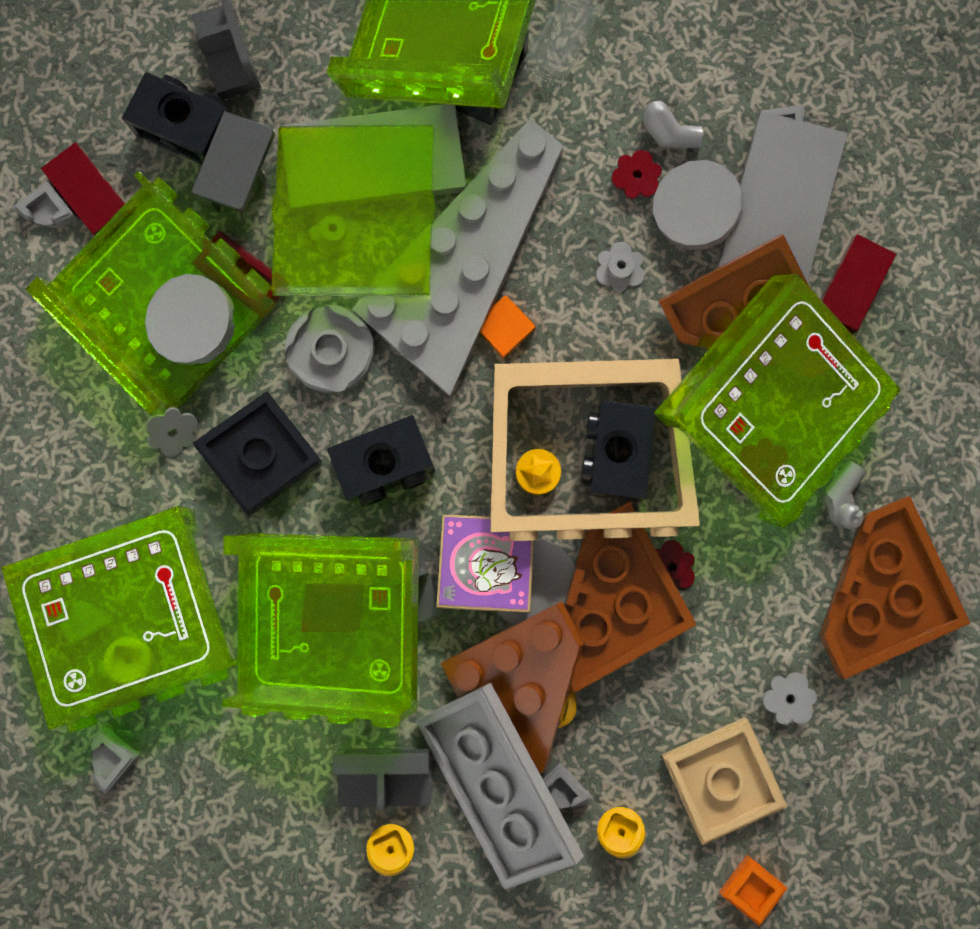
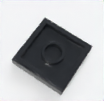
(257, 453)

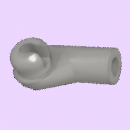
(667, 131)
(839, 497)

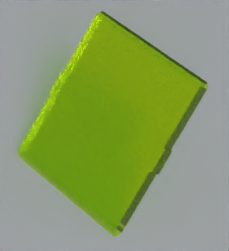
(353, 210)

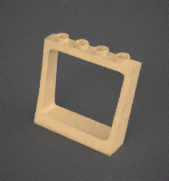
(655, 372)

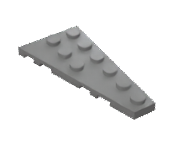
(469, 260)

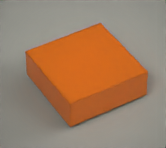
(506, 327)
(753, 890)

